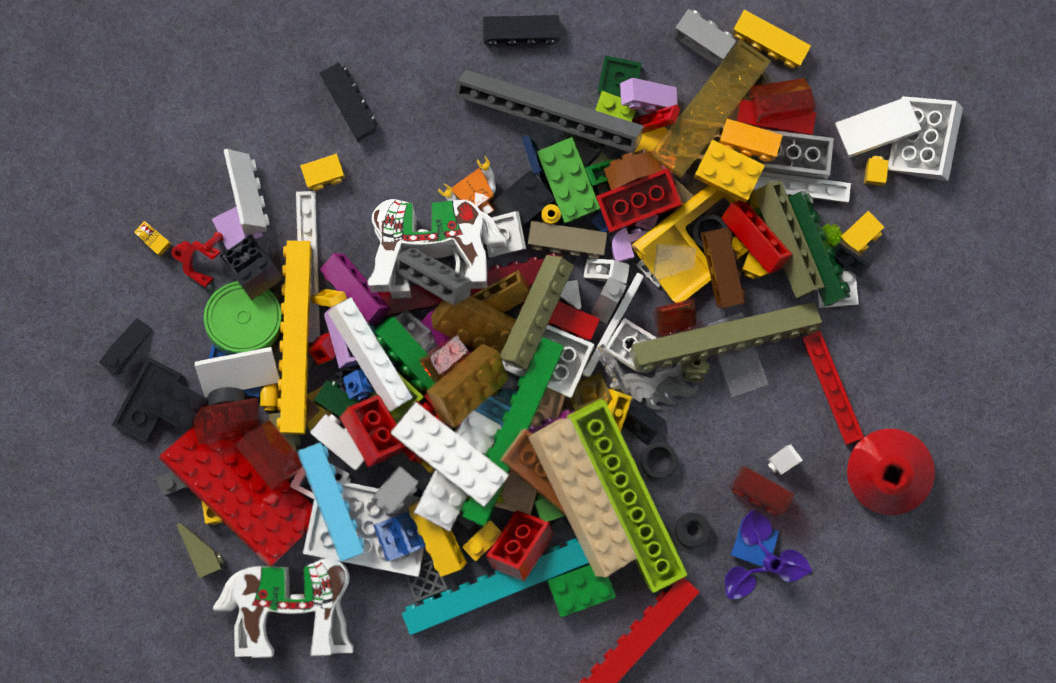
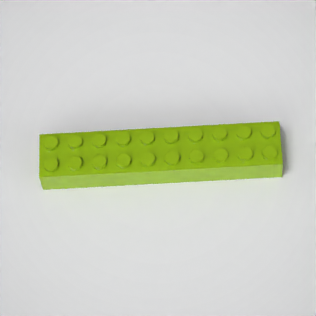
(628, 495)

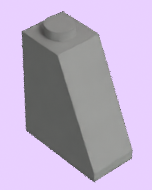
(608, 300)

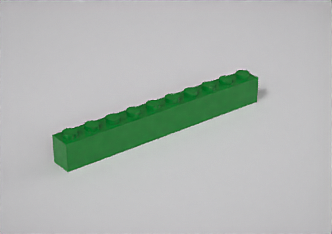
(519, 417)

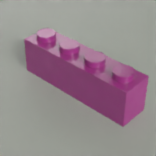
(348, 279)

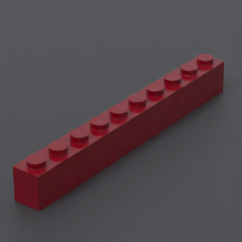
(425, 299)

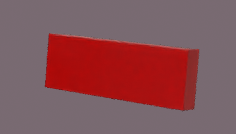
(658, 118)

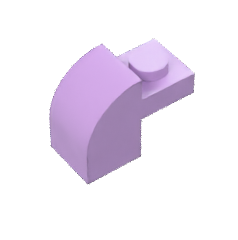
(621, 244)

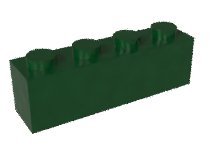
(333, 399)

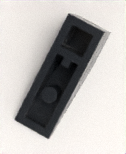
(125, 347)

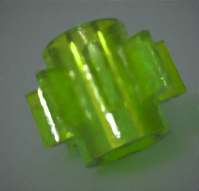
(833, 234)

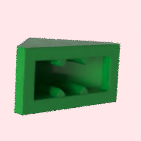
(596, 173)

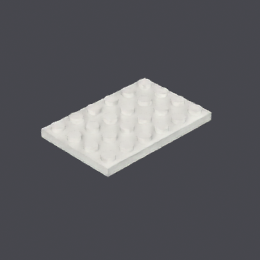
(366, 515)

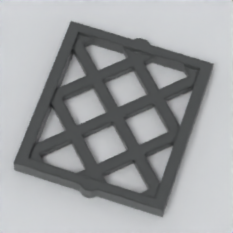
(412, 585)

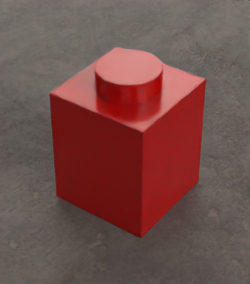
(322, 349)

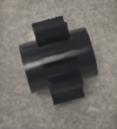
(341, 374)

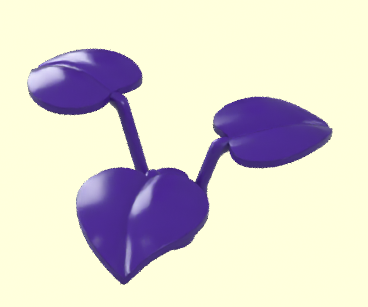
(790, 565)

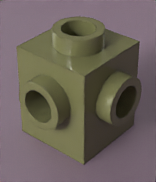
(695, 370)

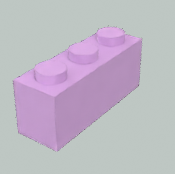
(647, 95)
(343, 353)

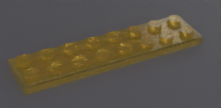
(710, 108)

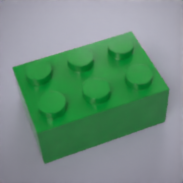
(580, 590)

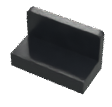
(851, 258)
(643, 421)

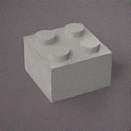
(394, 490)

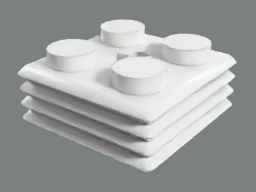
(625, 332)

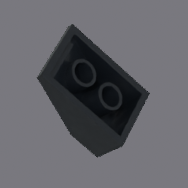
(525, 196)

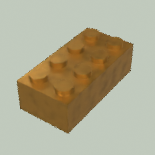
(473, 323)
(468, 385)

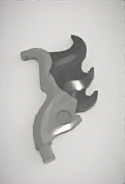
(659, 388)

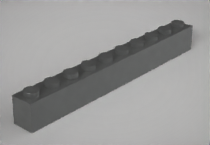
(549, 111)

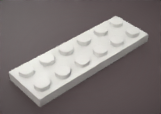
(449, 454)
(442, 497)

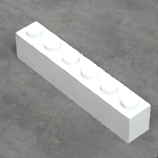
(369, 354)

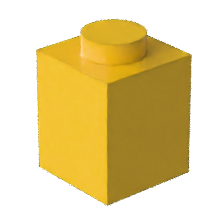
(876, 171)

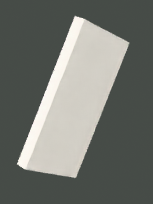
(878, 127)
(238, 370)

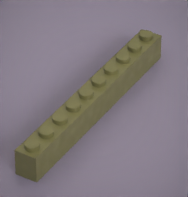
(725, 337)

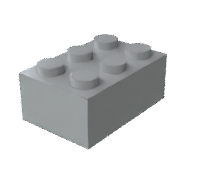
(704, 37)

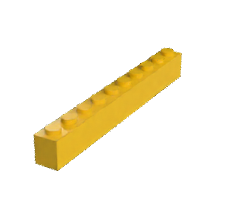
(295, 337)

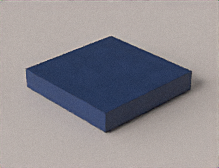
(531, 150)

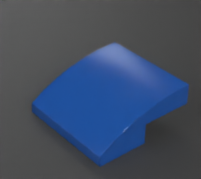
(398, 536)
(753, 553)

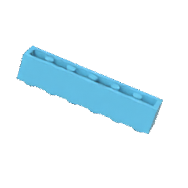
(330, 502)

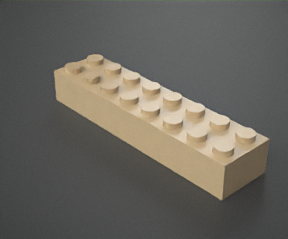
(582, 497)

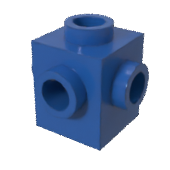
(358, 386)

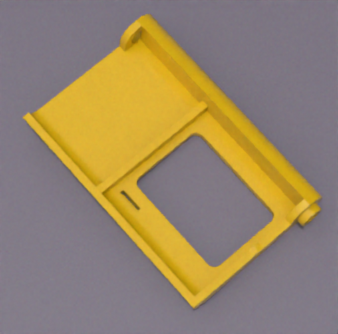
(673, 232)

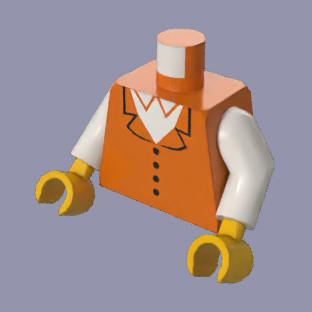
(475, 188)

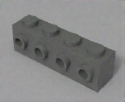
(433, 275)

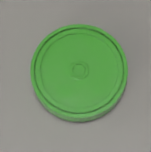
(239, 324)

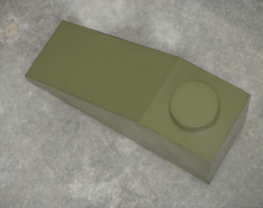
(201, 553)

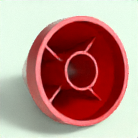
(869, 463)

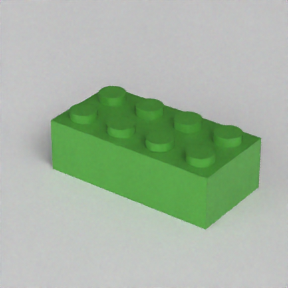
(569, 180)

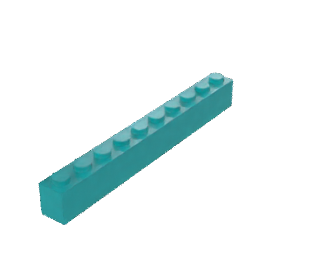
(491, 588)

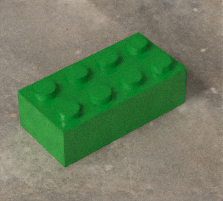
(404, 352)

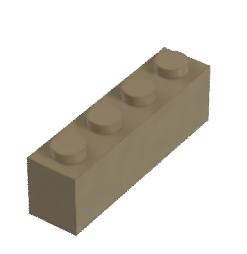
(567, 239)

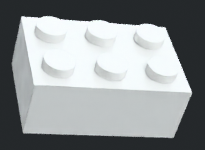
(338, 440)

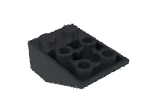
(251, 267)

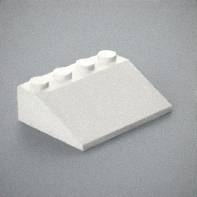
(931, 150)
(245, 192)
(571, 364)

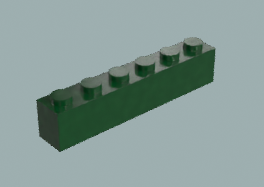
(823, 254)

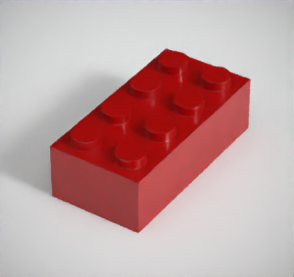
(640, 200)

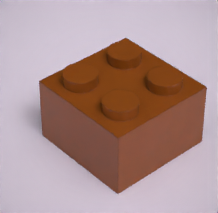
(631, 168)

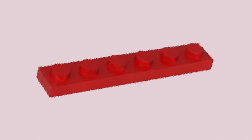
(832, 387)

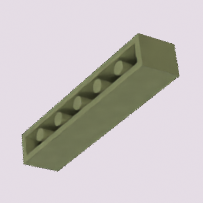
(783, 222)
(536, 312)

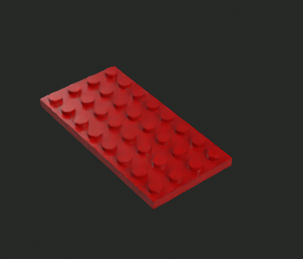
(239, 496)

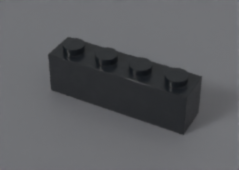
(521, 29)
(348, 101)

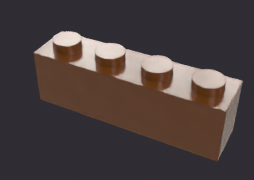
(722, 267)

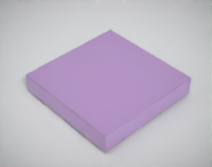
(230, 227)

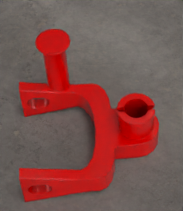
(185, 251)

